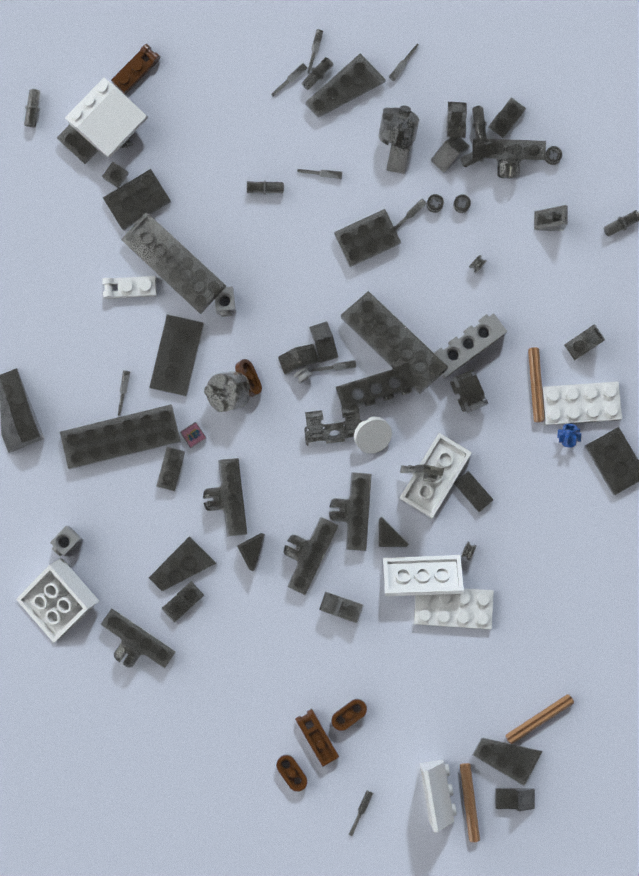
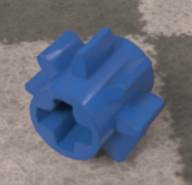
(569, 435)

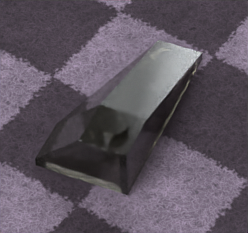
(18, 418)

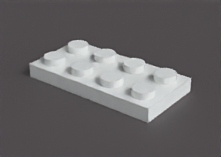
(581, 403)
(429, 496)
(422, 575)
(465, 610)

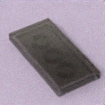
(176, 355)

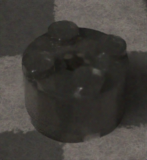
(398, 126)
(469, 390)
(227, 391)

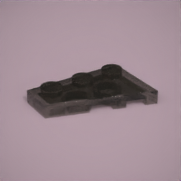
(427, 472)
(181, 564)
(508, 759)

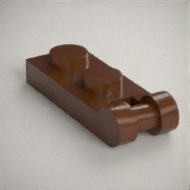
(135, 69)
(317, 738)

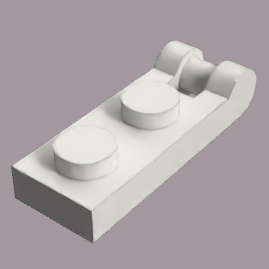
(130, 287)

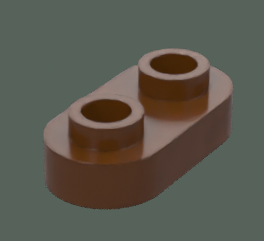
(248, 370)
(349, 714)
(291, 773)

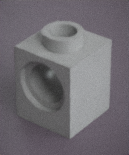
(225, 311)
(74, 539)

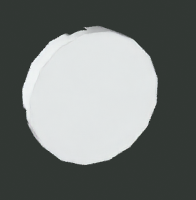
(373, 435)

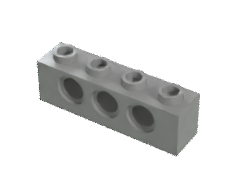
(488, 323)

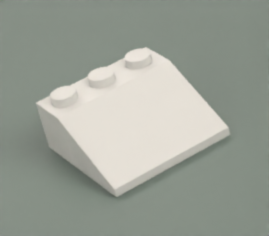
(106, 117)
(57, 599)
(438, 794)

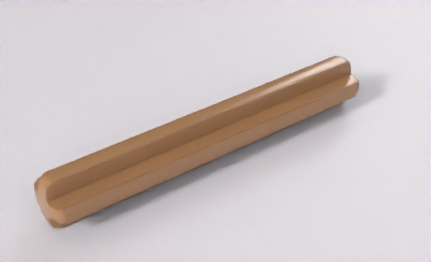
(536, 384)
(539, 719)
(469, 801)

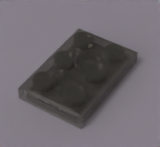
(136, 198)
(367, 238)
(615, 460)

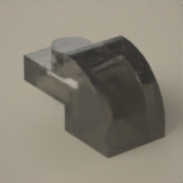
(456, 119)
(341, 607)

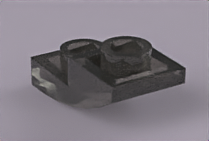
(507, 117)
(170, 468)
(182, 602)

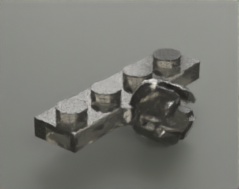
(509, 153)
(228, 497)
(354, 511)
(309, 554)
(135, 641)

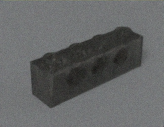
(364, 385)

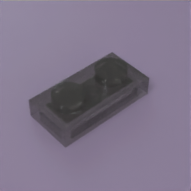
(77, 144)
(473, 491)

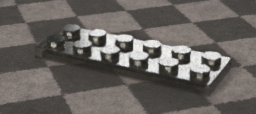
(173, 263)
(394, 342)
(120, 436)

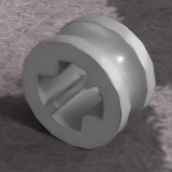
(303, 374)

